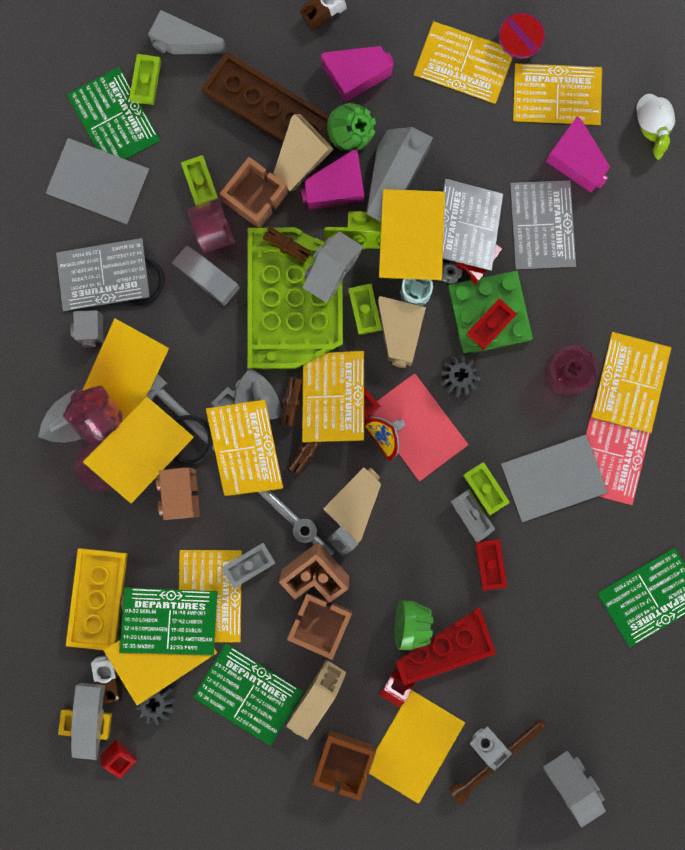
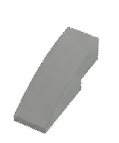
(206, 275)
(87, 720)

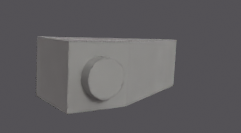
(181, 37)

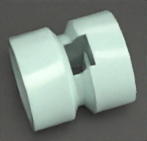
(416, 291)

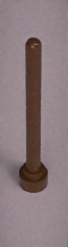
(462, 791)

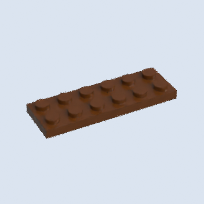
(260, 99)

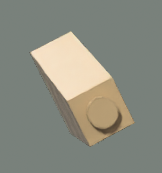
(300, 152)
(400, 329)
(355, 502)
(316, 700)

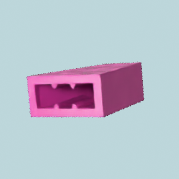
(356, 69)
(580, 157)
(335, 184)

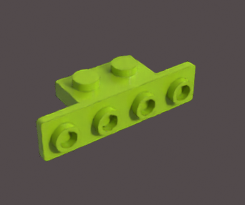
(360, 228)

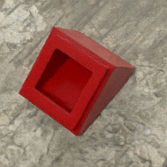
(394, 689)
(117, 759)

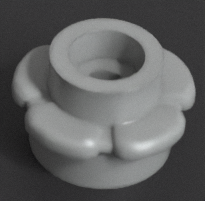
(451, 278)

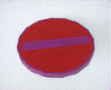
(521, 35)

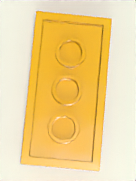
(96, 599)

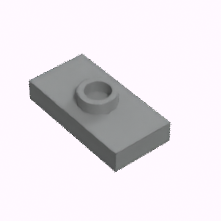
(342, 541)

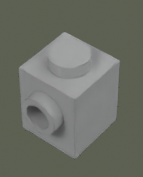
(87, 328)
(490, 747)

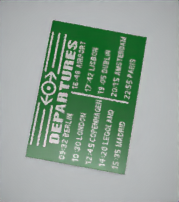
(111, 117)
(647, 598)
(168, 621)
(248, 694)

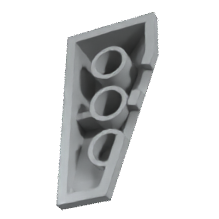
(396, 164)

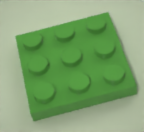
(473, 301)

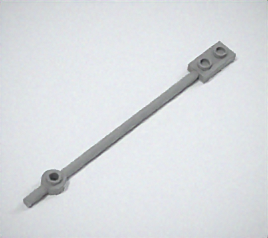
(157, 389)

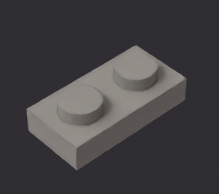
(473, 515)
(248, 565)

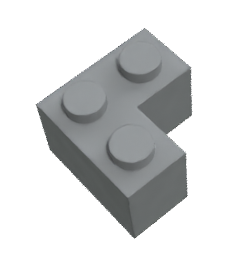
(331, 266)
(577, 791)

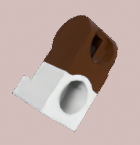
(318, 11)
(106, 675)

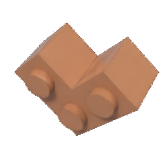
(315, 569)

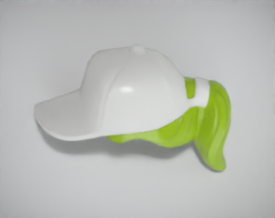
(656, 121)

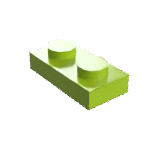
(145, 79)
(199, 180)
(365, 309)
(486, 488)

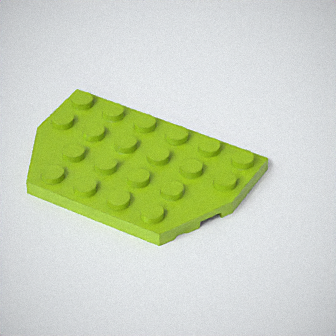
(284, 319)

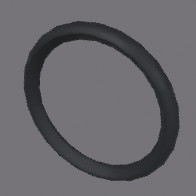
(160, 286)
(210, 442)

